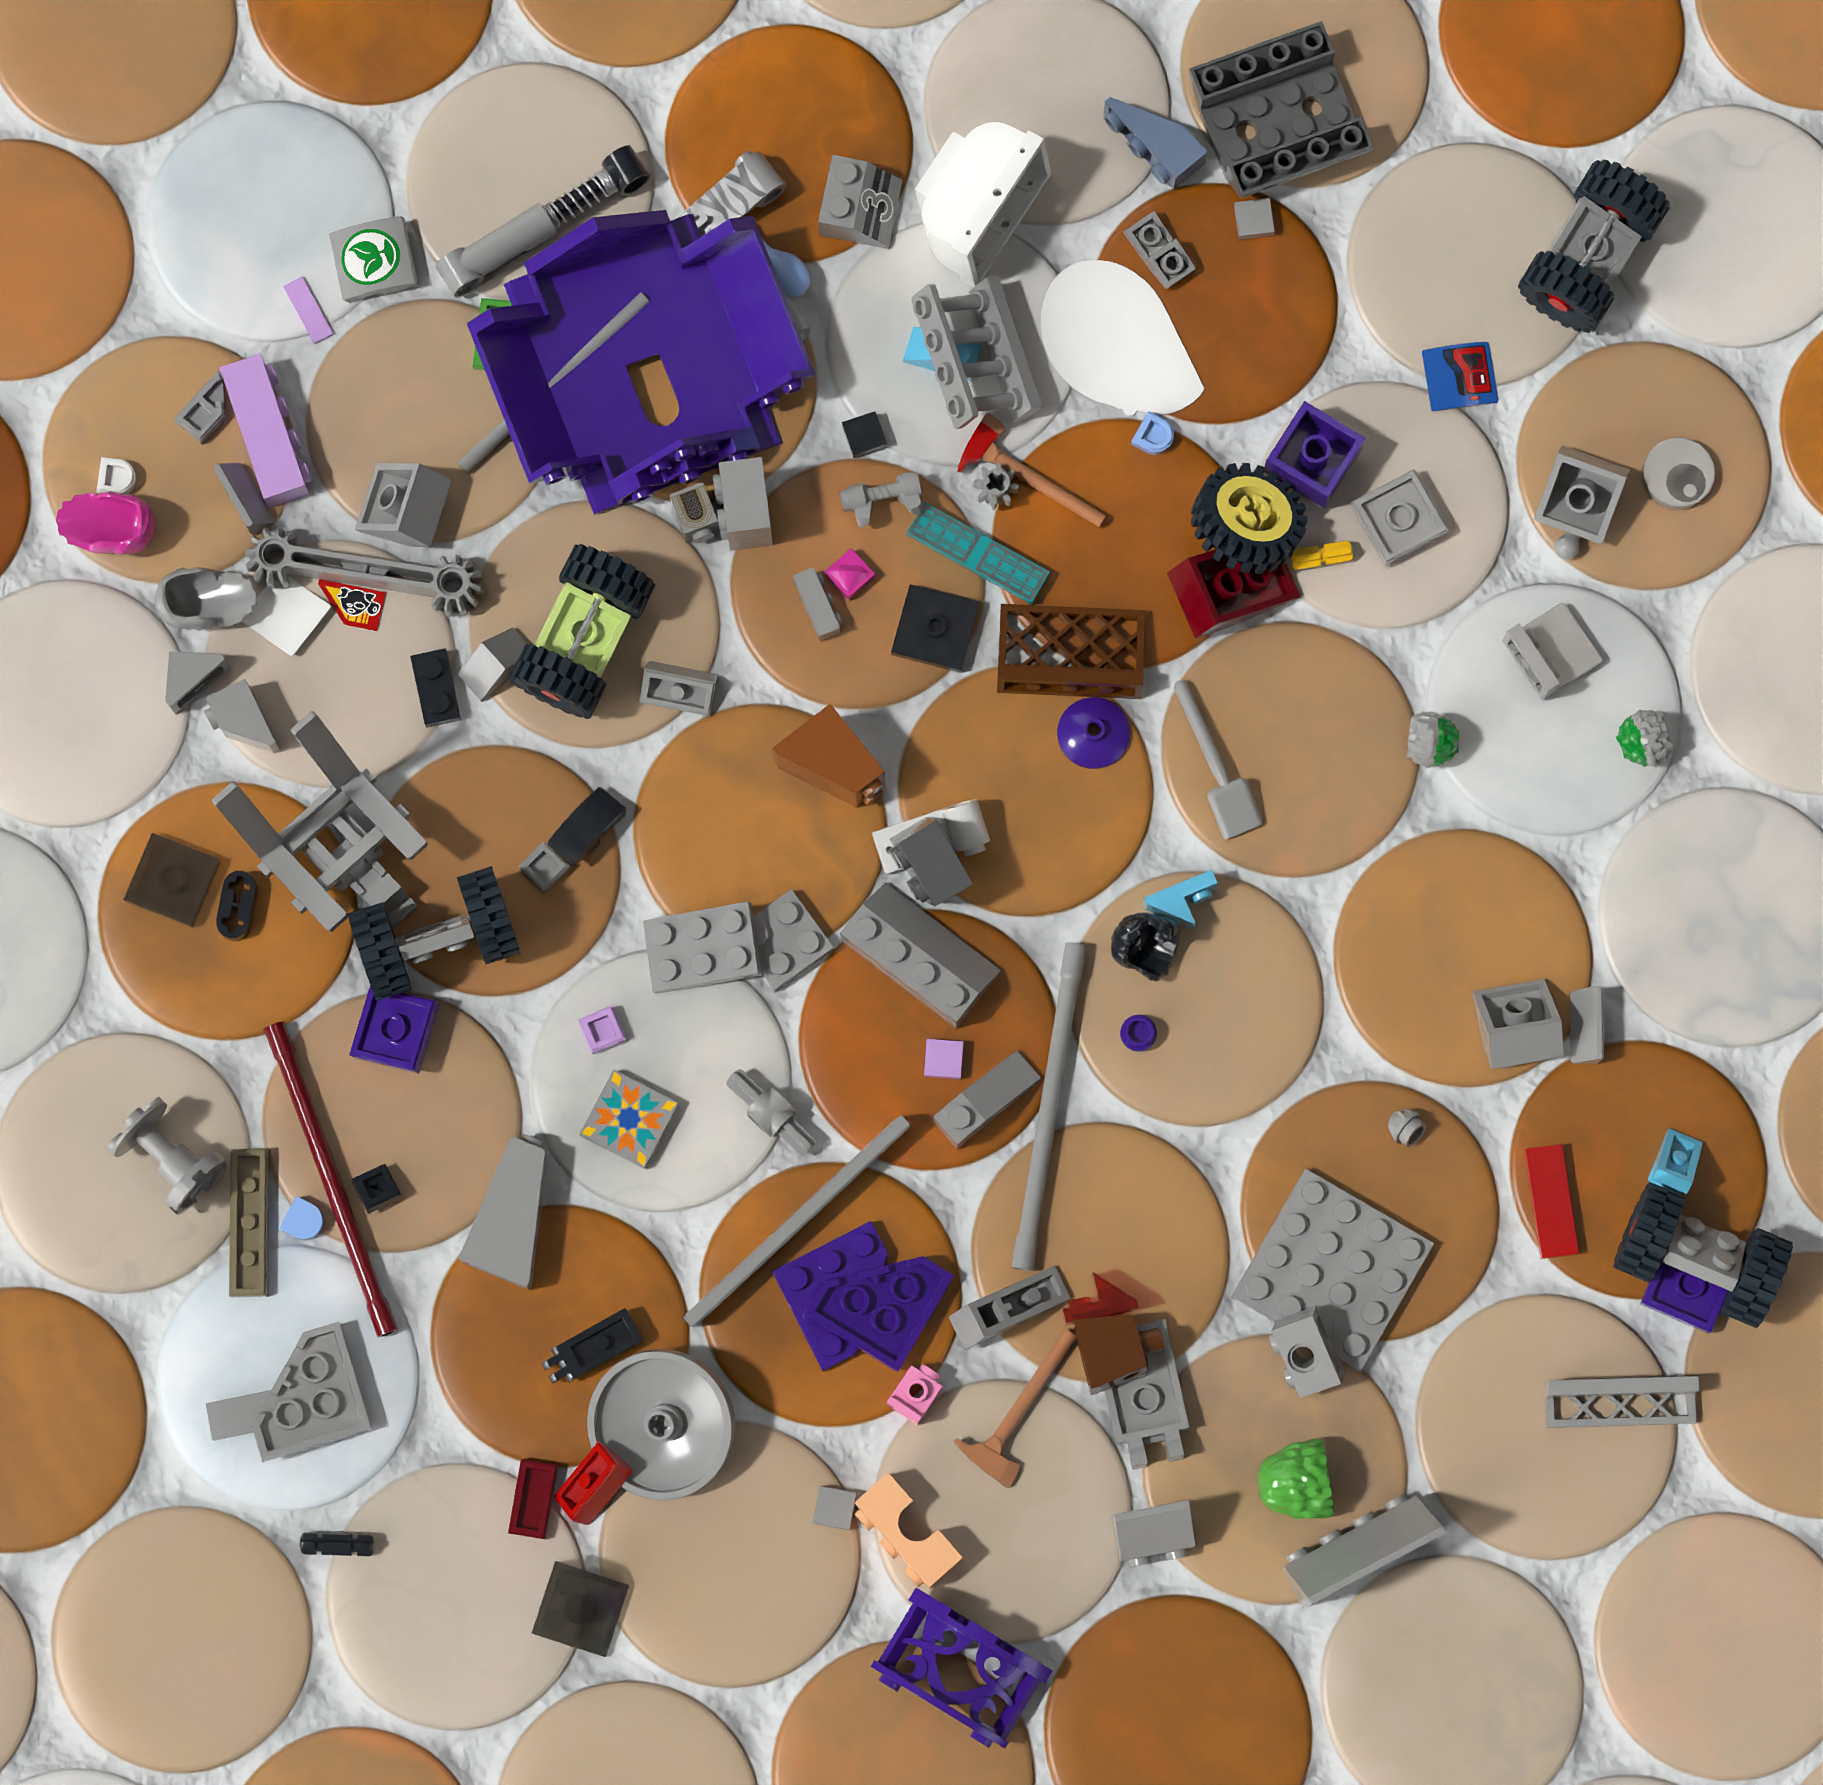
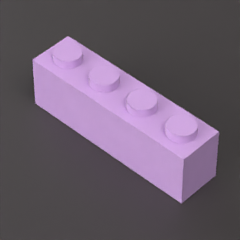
(265, 430)

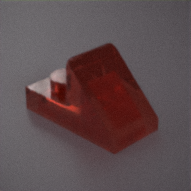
(1110, 1302)

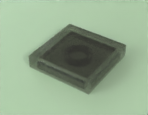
(172, 880)

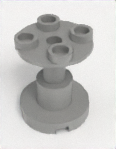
(177, 1164)

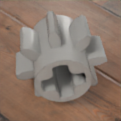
(997, 476)

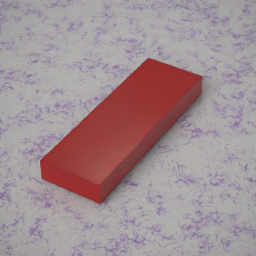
(1551, 1201)

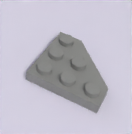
(312, 1398)

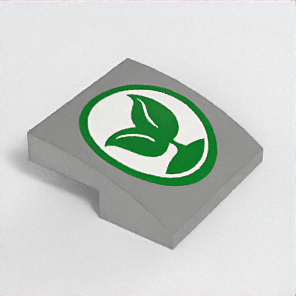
(373, 258)

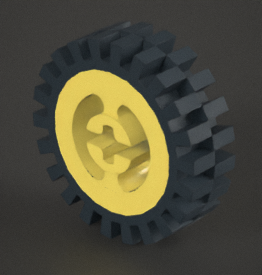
(1237, 529)

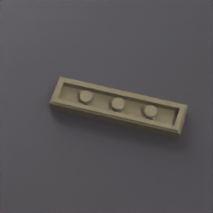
(249, 1222)

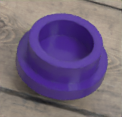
(1138, 1033)

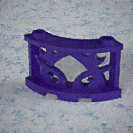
(1012, 1666)

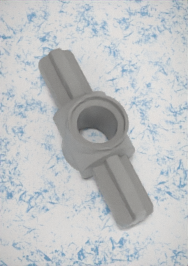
(771, 1112)

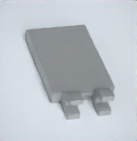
(1150, 1405)

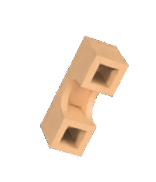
(926, 1559)

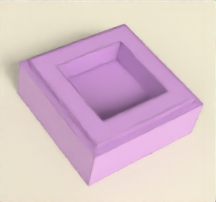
(602, 1030)
(943, 1059)

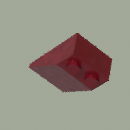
(1222, 596)

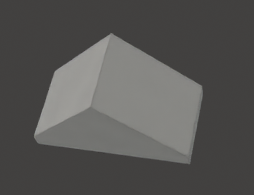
(492, 663)
(190, 675)

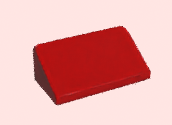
(592, 1484)

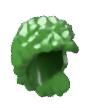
(1297, 1481)

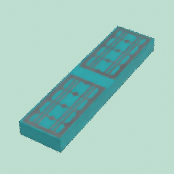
(978, 553)

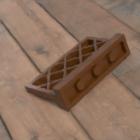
(1074, 680)

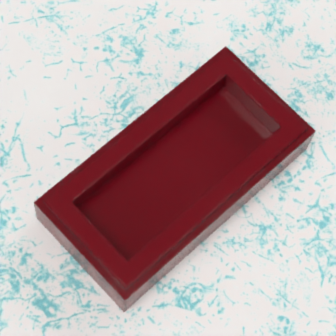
(533, 1499)

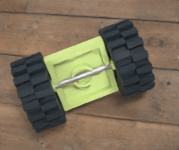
(582, 631)

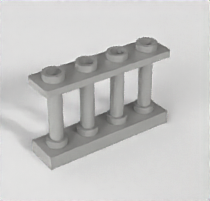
(1003, 344)

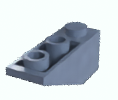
(1163, 143)

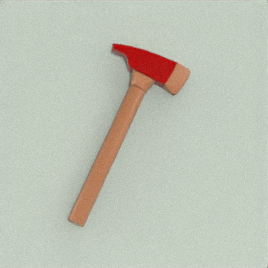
(983, 447)

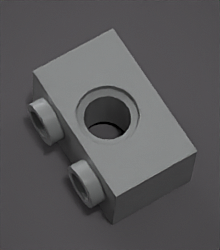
(1309, 1331)

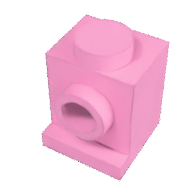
(912, 1407)

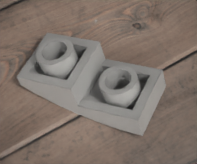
(1158, 250)

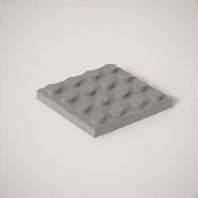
(1336, 1257)

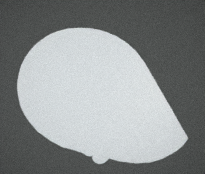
(1116, 340)

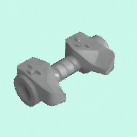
(860, 498)

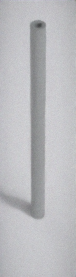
(501, 431)

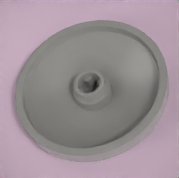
(665, 1421)

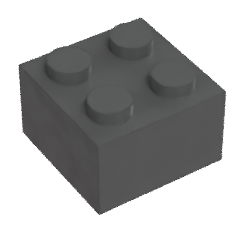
(929, 861)

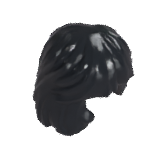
(1146, 944)

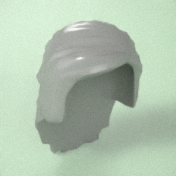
(204, 598)

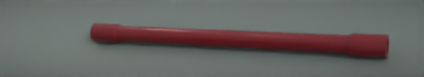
(377, 1304)

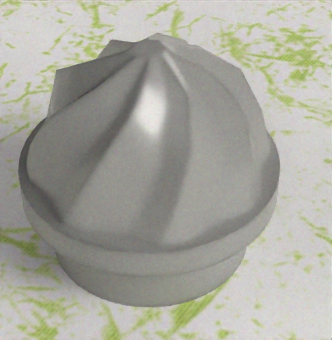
(1406, 1127)

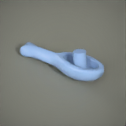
(790, 271)

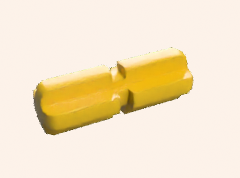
(1330, 554)

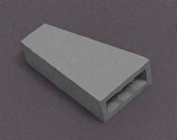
(509, 1218)

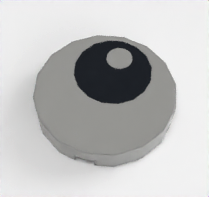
(1678, 473)

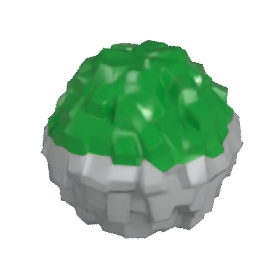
(1645, 738)
(1432, 739)

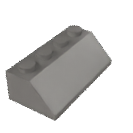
(919, 954)

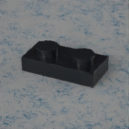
(435, 688)

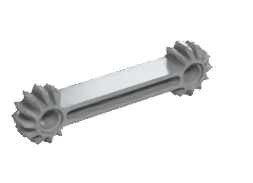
(364, 571)

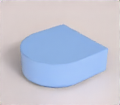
(1153, 435)
(302, 1220)

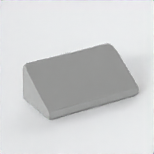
(244, 496)
(678, 688)
(1586, 1025)

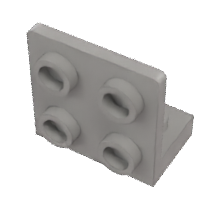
(1552, 650)

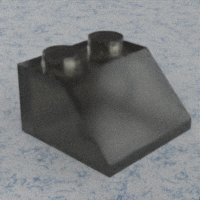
(580, 1609)

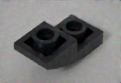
(586, 825)

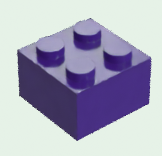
(1314, 454)

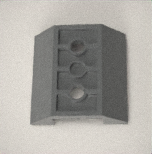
(1267, 91)

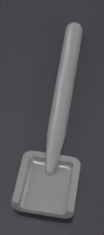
(1231, 801)

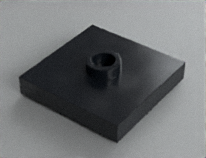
(935, 628)

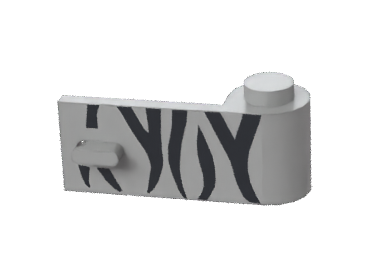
(736, 194)

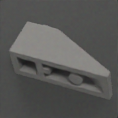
(985, 1099)
(1009, 1307)

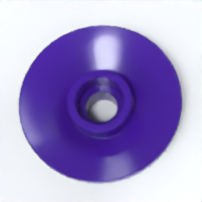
(1089, 750)

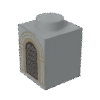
(694, 513)

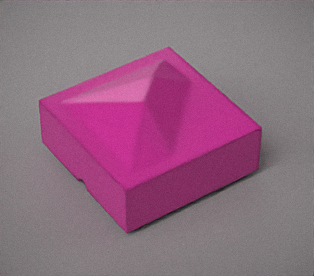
(849, 574)

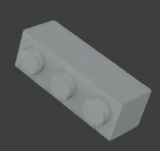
(817, 603)

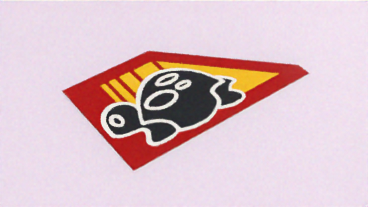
(354, 604)

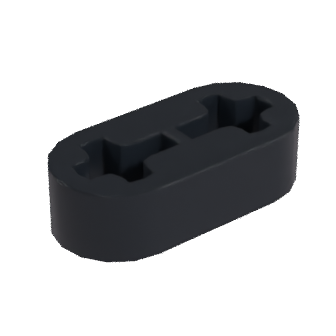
(228, 904)

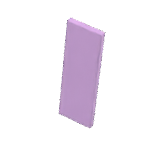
(308, 310)

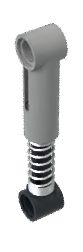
(469, 266)

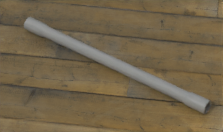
(1027, 1238)

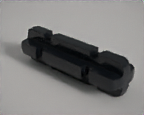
(336, 1544)

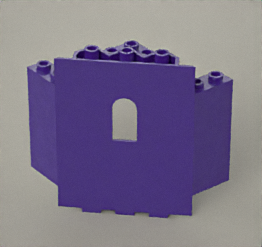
(709, 317)

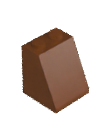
(831, 759)

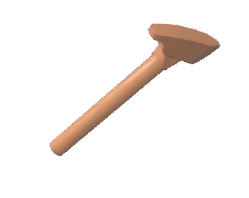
(988, 1455)

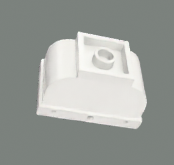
(976, 189)

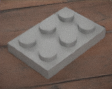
(702, 947)

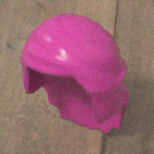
(107, 523)

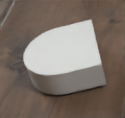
(116, 476)

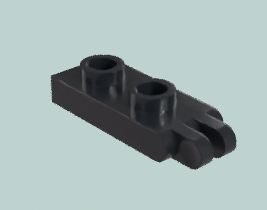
(594, 1347)

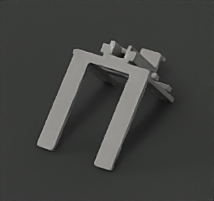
(354, 860)

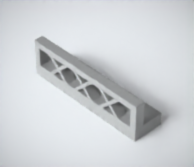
(1621, 1387)

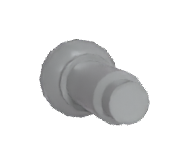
(1567, 546)

